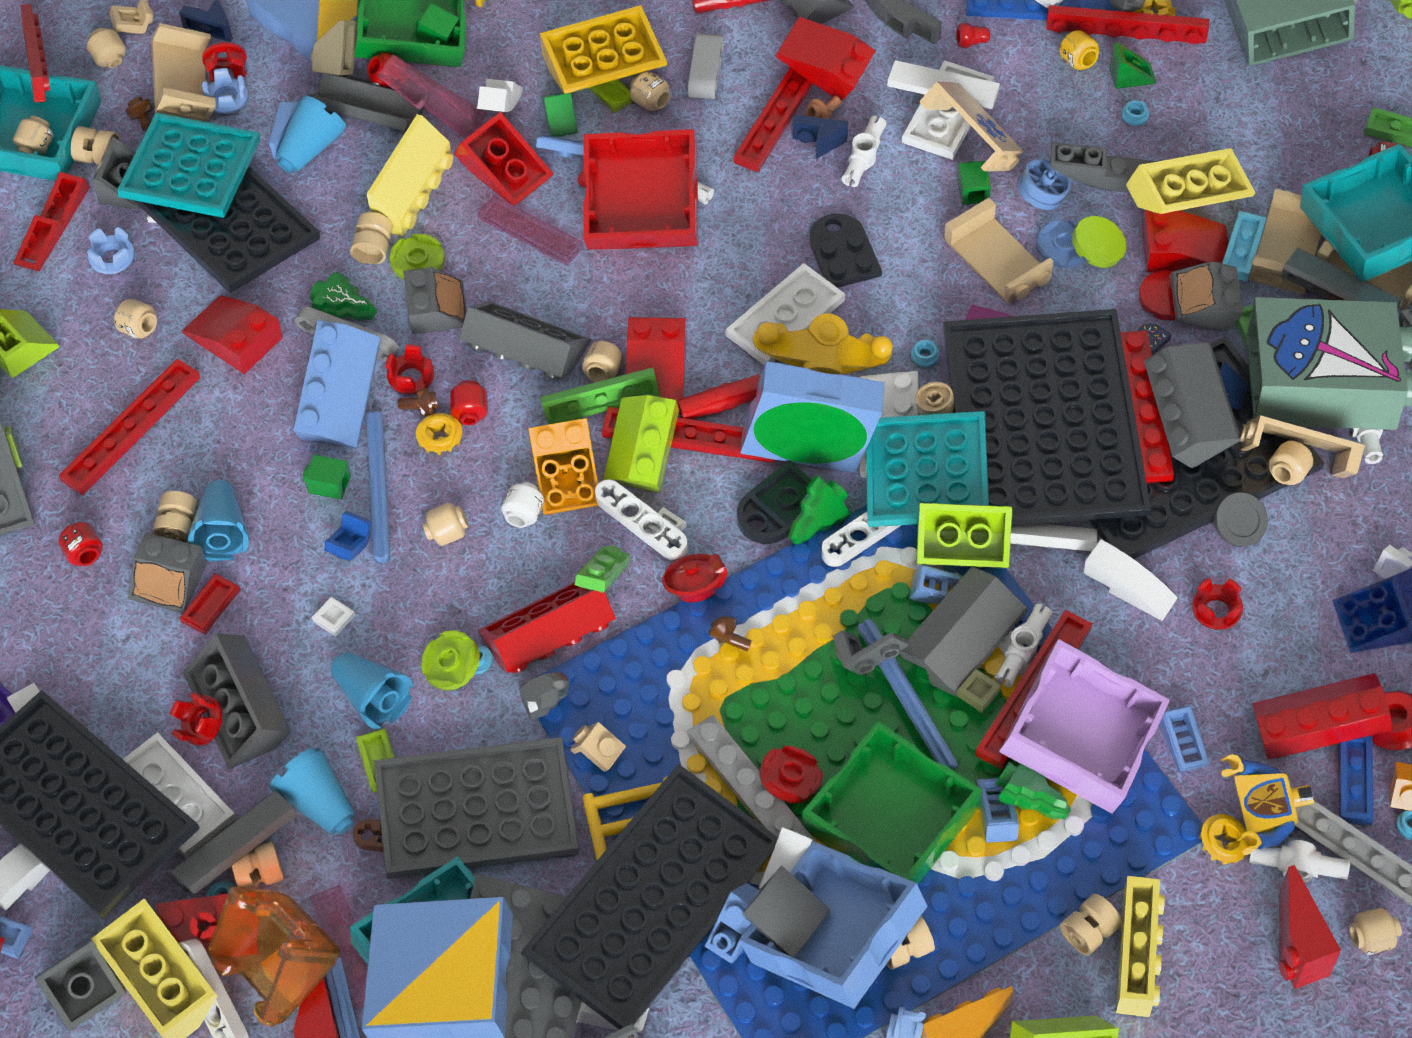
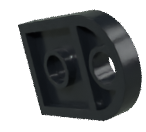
(845, 254)
(774, 503)

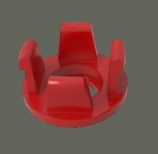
(235, 59)
(411, 359)
(1228, 594)
(194, 728)

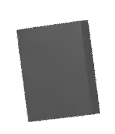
(110, 174)
(79, 985)

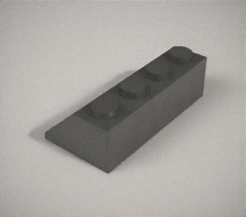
(523, 339)
(1192, 402)
(250, 712)

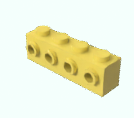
(1138, 947)

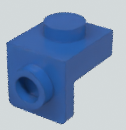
(350, 537)

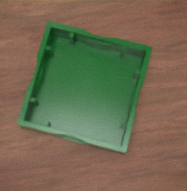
(391, 29)
(892, 806)

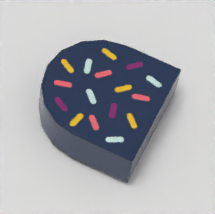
(1157, 336)

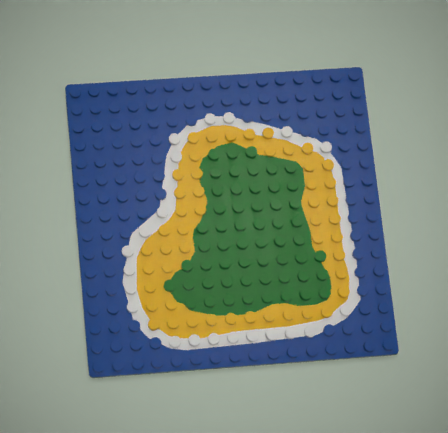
(978, 894)

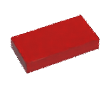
(209, 603)

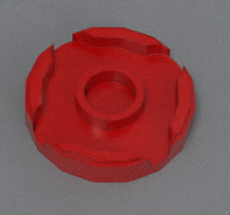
(1156, 295)
(791, 774)

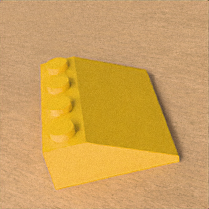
(601, 49)

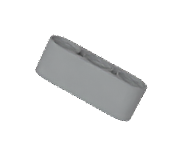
(705, 66)

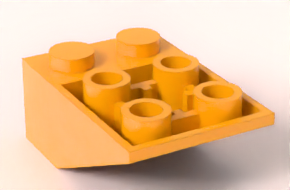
(564, 465)

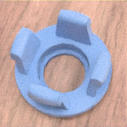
(222, 84)
(102, 244)
(906, 1024)

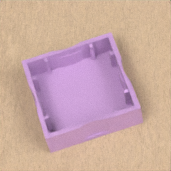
(1085, 726)

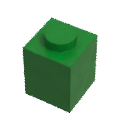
(436, 25)
(973, 182)
(327, 477)

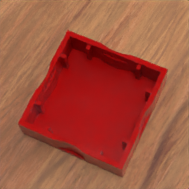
(641, 190)

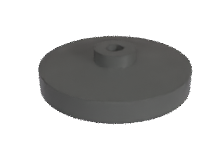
(1240, 519)

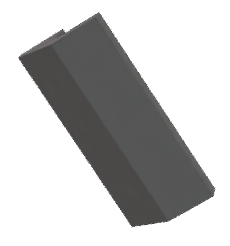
(365, 101)
(1331, 281)
(964, 629)
(232, 843)

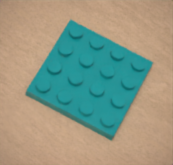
(189, 165)
(925, 462)

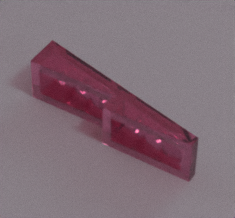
(426, 92)

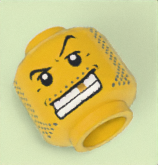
(1079, 50)

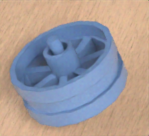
(1040, 185)

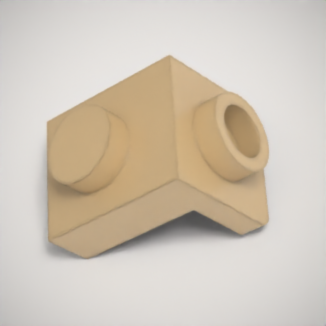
(131, 18)
(597, 745)

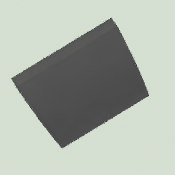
(786, 912)

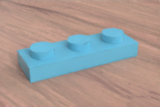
(1244, 243)

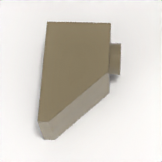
(336, 49)

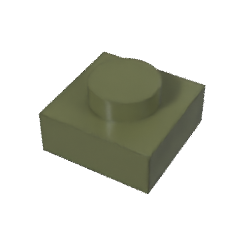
(978, 690)

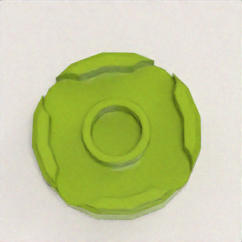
(1099, 241)
(424, 244)
(450, 660)

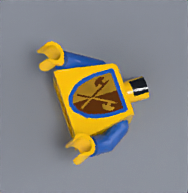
(1265, 802)

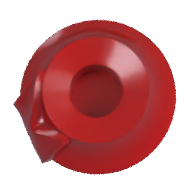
(695, 577)
(1401, 718)

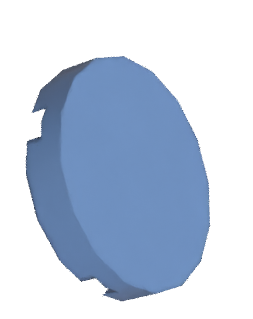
(1053, 244)

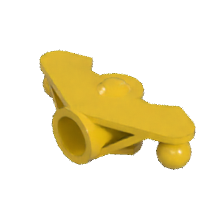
(823, 346)

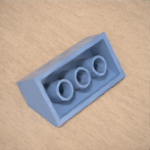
(337, 384)

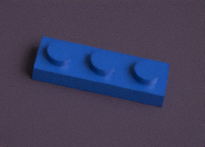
(1356, 780)

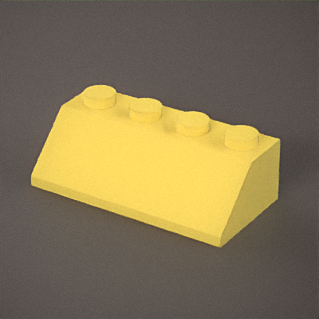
(410, 175)
(1189, 182)
(156, 971)

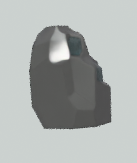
(543, 693)

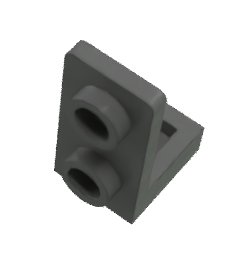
(861, 660)

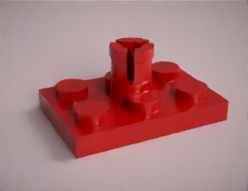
(192, 917)

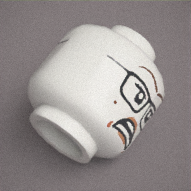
(522, 504)

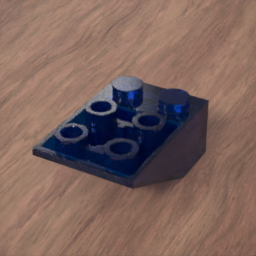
(1377, 614)

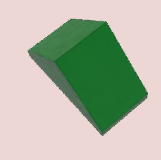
(1129, 68)
(559, 114)

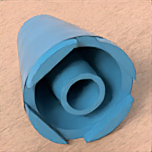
(308, 134)
(219, 523)
(372, 688)
(315, 791)

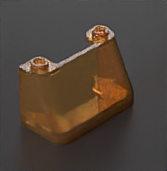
(273, 948)

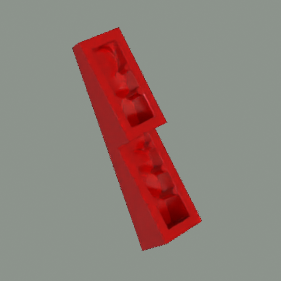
(52, 222)

